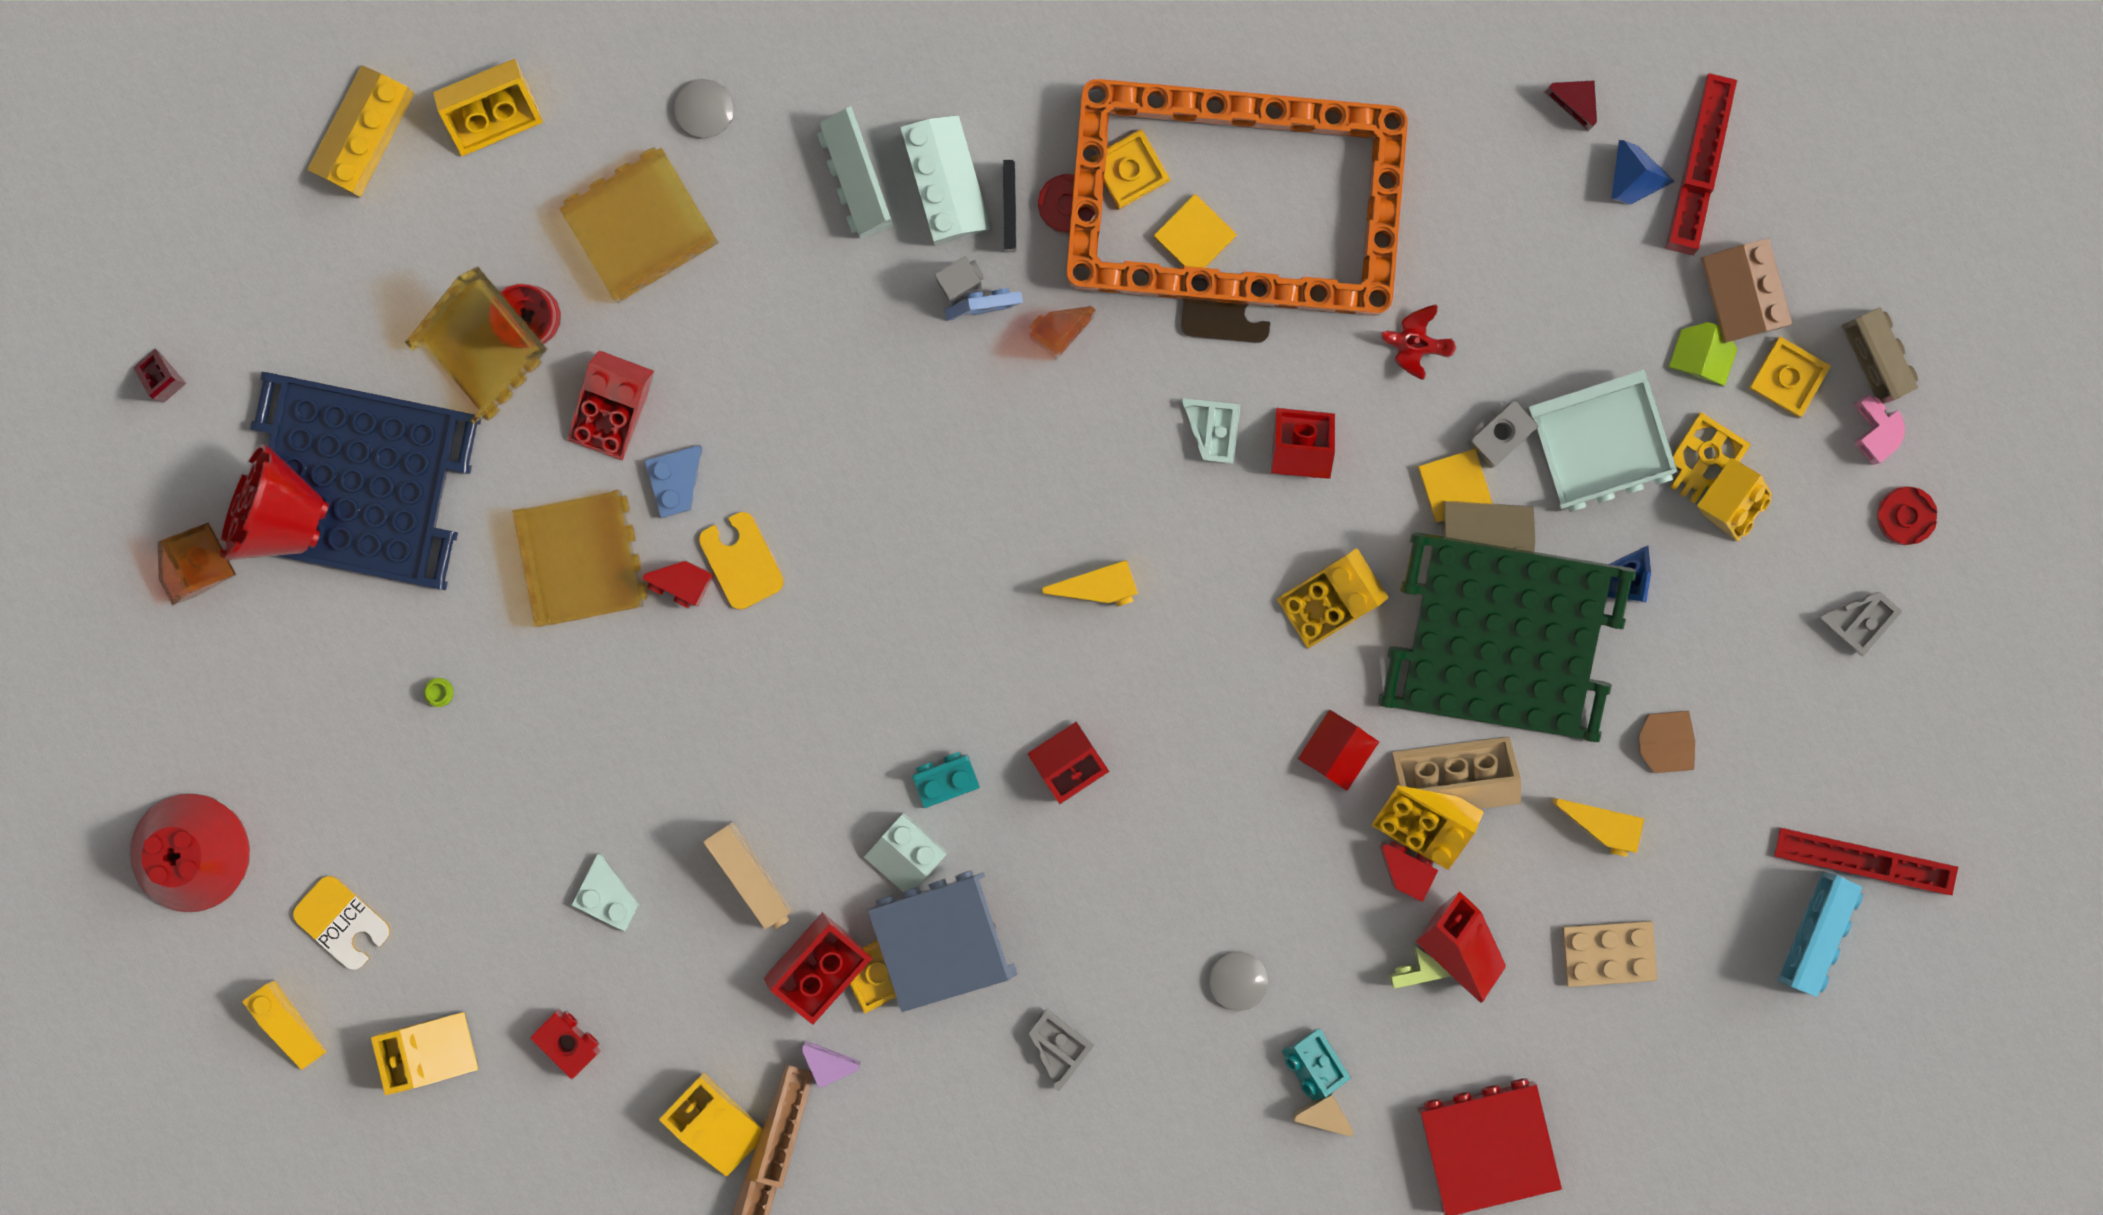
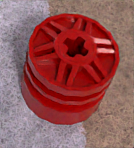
(534, 298)

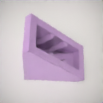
(827, 1064)

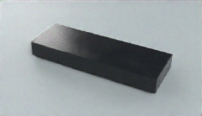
(1009, 193)

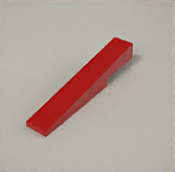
(1701, 165)
(1866, 861)

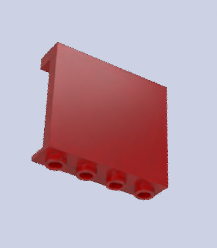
(1490, 1147)

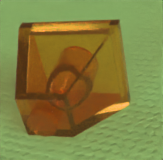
(1060, 328)
(191, 563)

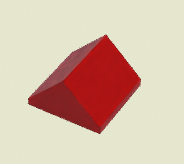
(1338, 750)

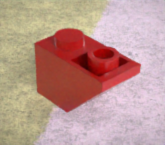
(682, 580)
(1408, 873)

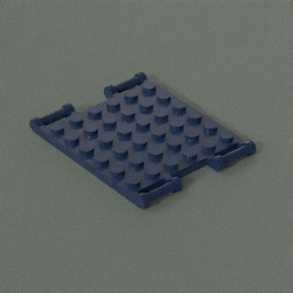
(376, 467)

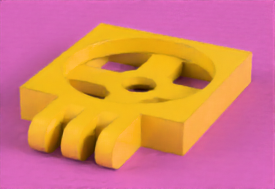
(1694, 477)

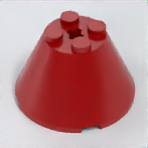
(271, 511)
(189, 852)

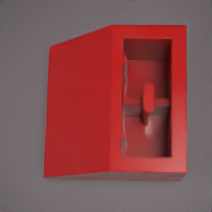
(1068, 762)

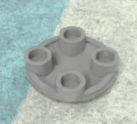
(704, 108)
(1238, 981)

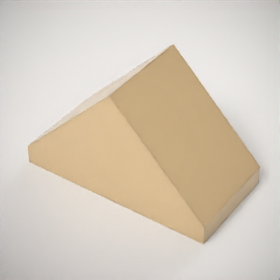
(1324, 1115)

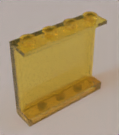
(638, 224)
(479, 342)
(579, 558)

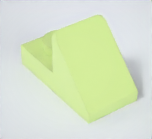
(1426, 971)

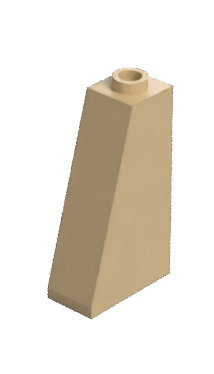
(748, 876)

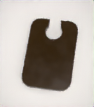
(1221, 319)

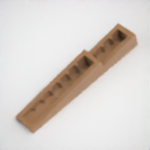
(775, 1143)

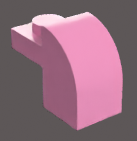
(1885, 433)

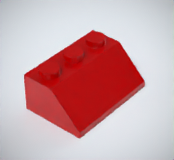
(817, 968)

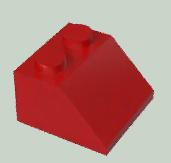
(1303, 443)

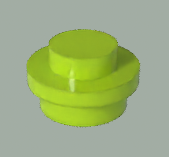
(438, 692)

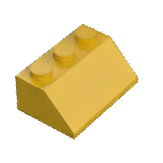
(487, 107)

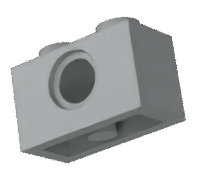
(959, 280)
(1519, 427)

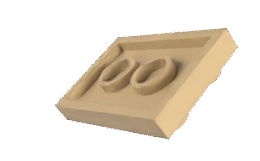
(1609, 953)

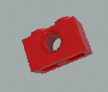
(549, 1041)

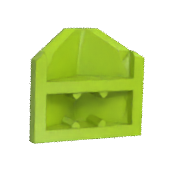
(1703, 353)

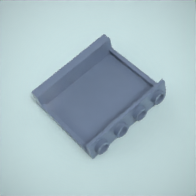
(939, 941)

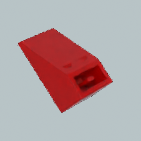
(610, 404)
(1463, 946)

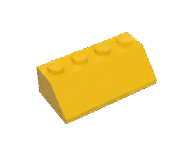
(361, 130)

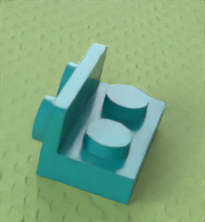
(945, 780)
(1316, 1065)

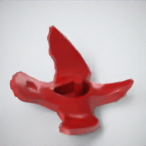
(1415, 343)

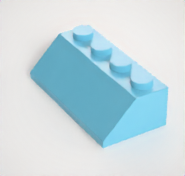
(1821, 933)

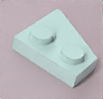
(1214, 428)
(606, 896)

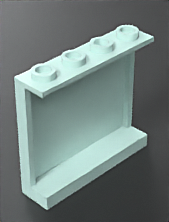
(1604, 440)

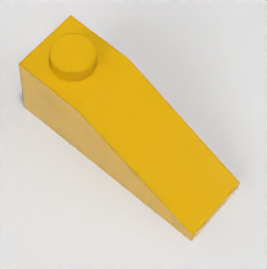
(1102, 585)
(1608, 827)
(284, 1024)

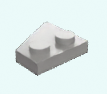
(1862, 621)
(1059, 1047)

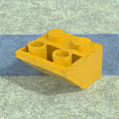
(1735, 499)

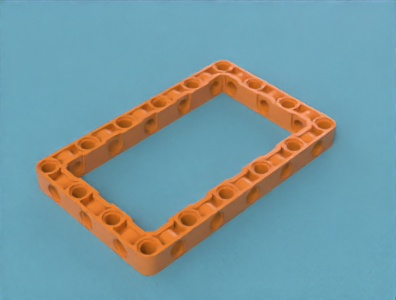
(1239, 110)

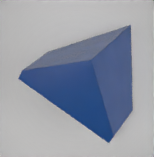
(1636, 174)
(1639, 587)

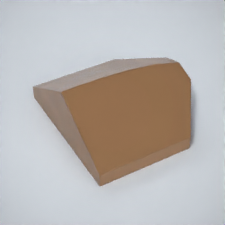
(1668, 742)

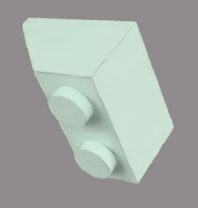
(905, 854)

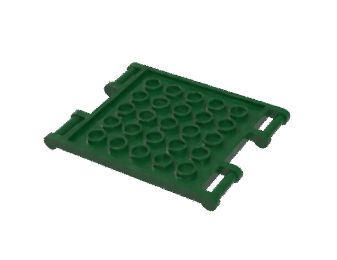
(1506, 636)

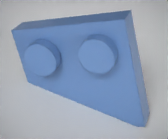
(979, 304)
(674, 480)

